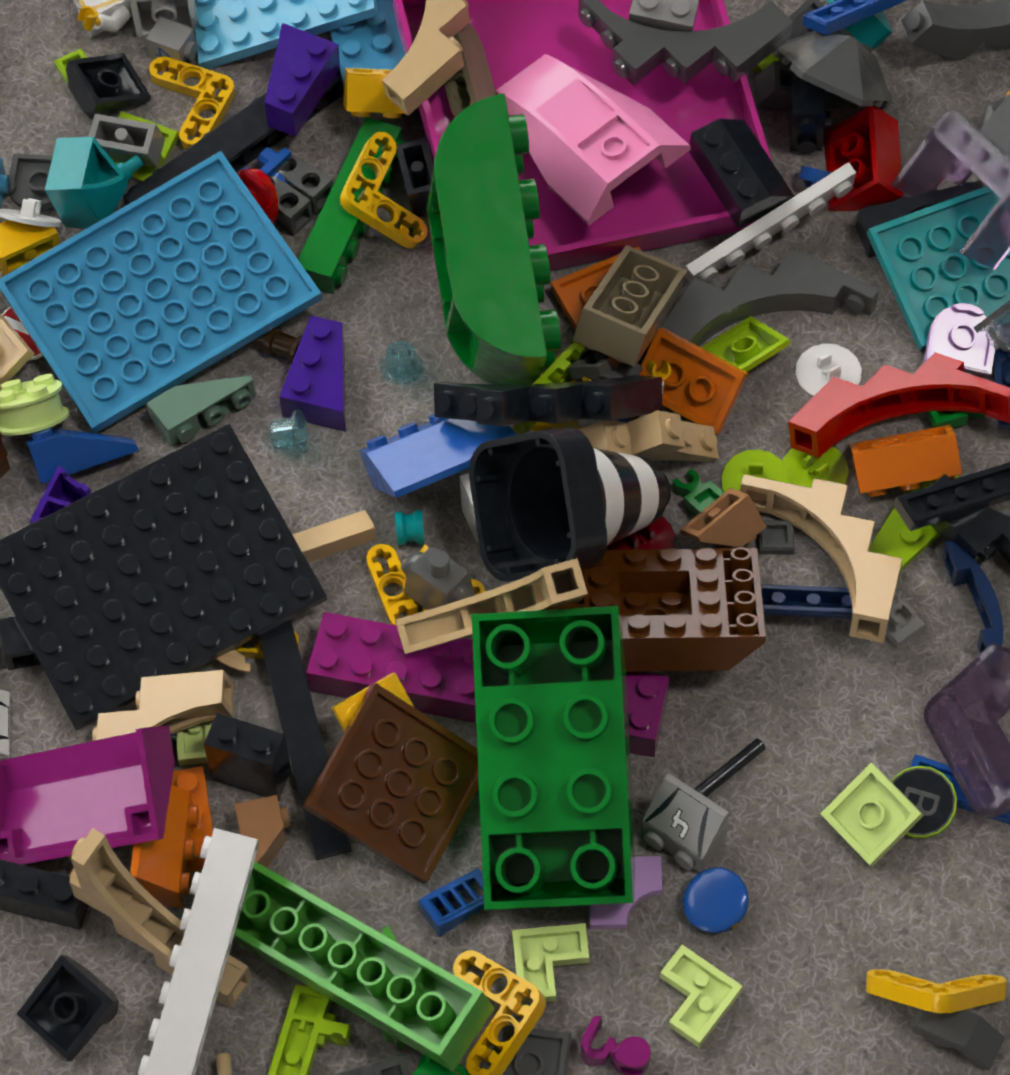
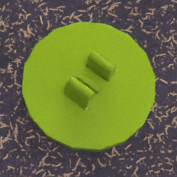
(753, 463)
(804, 467)

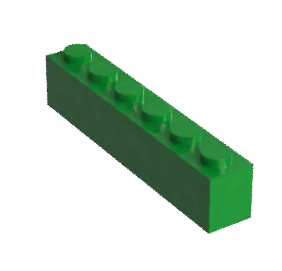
(335, 230)

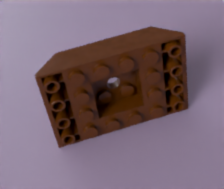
(681, 605)

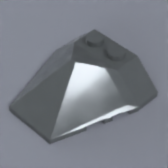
(837, 65)

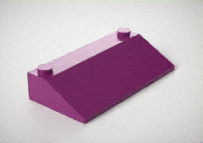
(101, 784)

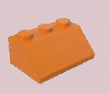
(905, 460)
(163, 862)

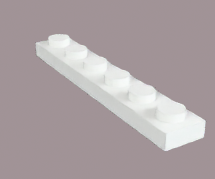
(782, 218)

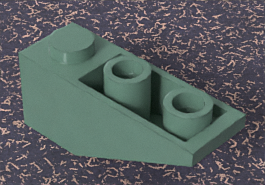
(194, 406)

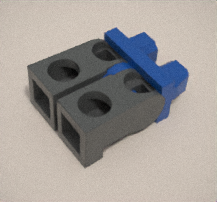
(299, 187)

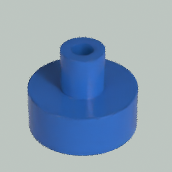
(812, 175)

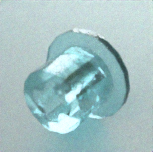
(401, 363)
(290, 432)

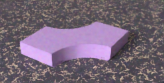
(647, 883)

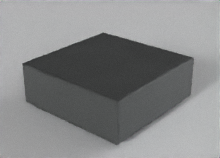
(777, 538)

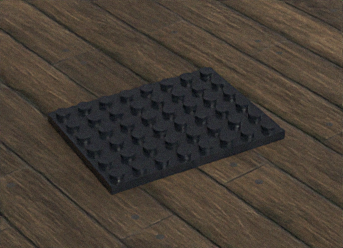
(154, 575)

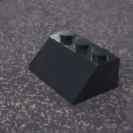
(738, 170)

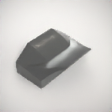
(600, 366)

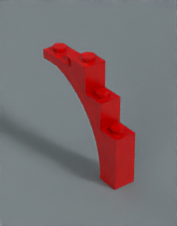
(889, 393)

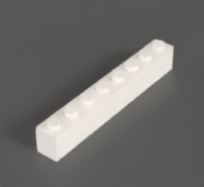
(202, 955)

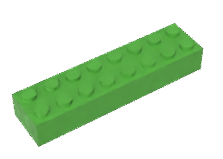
(360, 968)

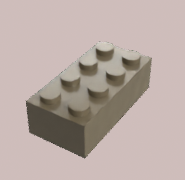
(629, 305)

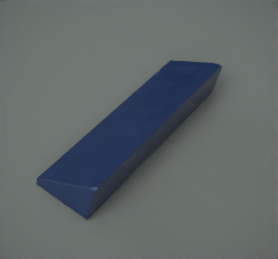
(806, 601)

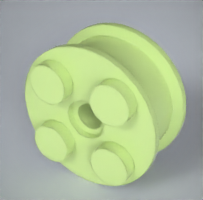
(31, 405)

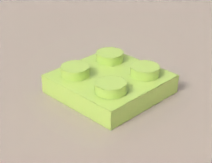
(872, 814)

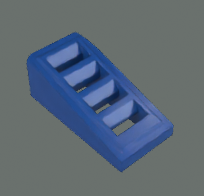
(444, 924)

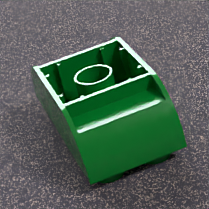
(482, 248)
(553, 758)

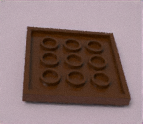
(397, 783)

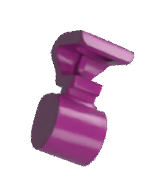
(629, 1056)

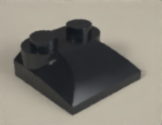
(105, 84)
(69, 1007)

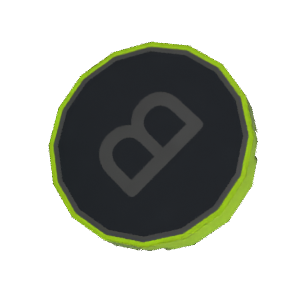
(931, 795)

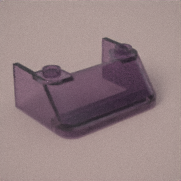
(954, 152)
(967, 730)

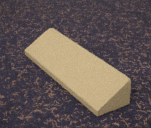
(336, 536)

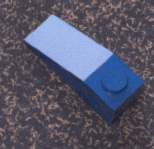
(74, 450)

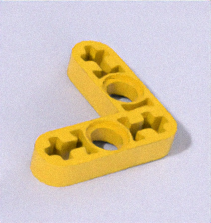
(203, 91)
(371, 199)
(401, 603)
(936, 997)
(509, 1002)

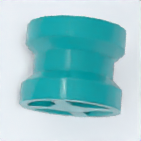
(409, 527)

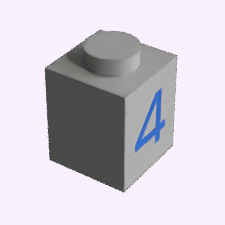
(172, 40)

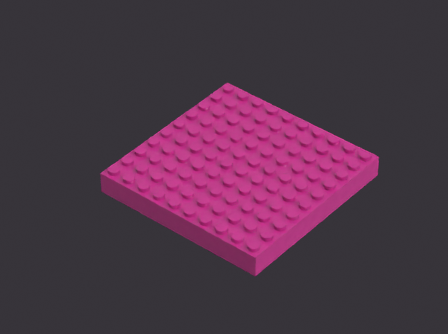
(656, 202)

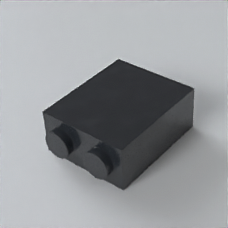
(247, 756)

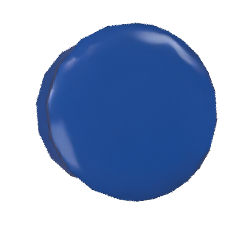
(715, 900)

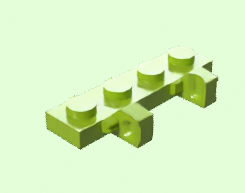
(304, 1030)

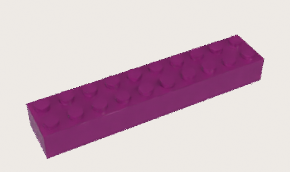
(440, 679)

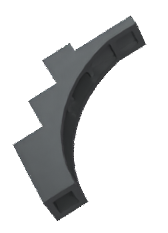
(731, 48)

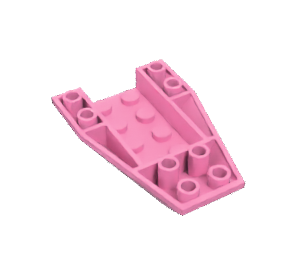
(586, 134)

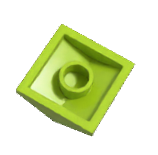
(747, 344)

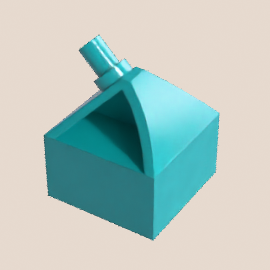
(86, 181)

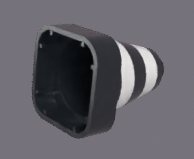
(558, 500)

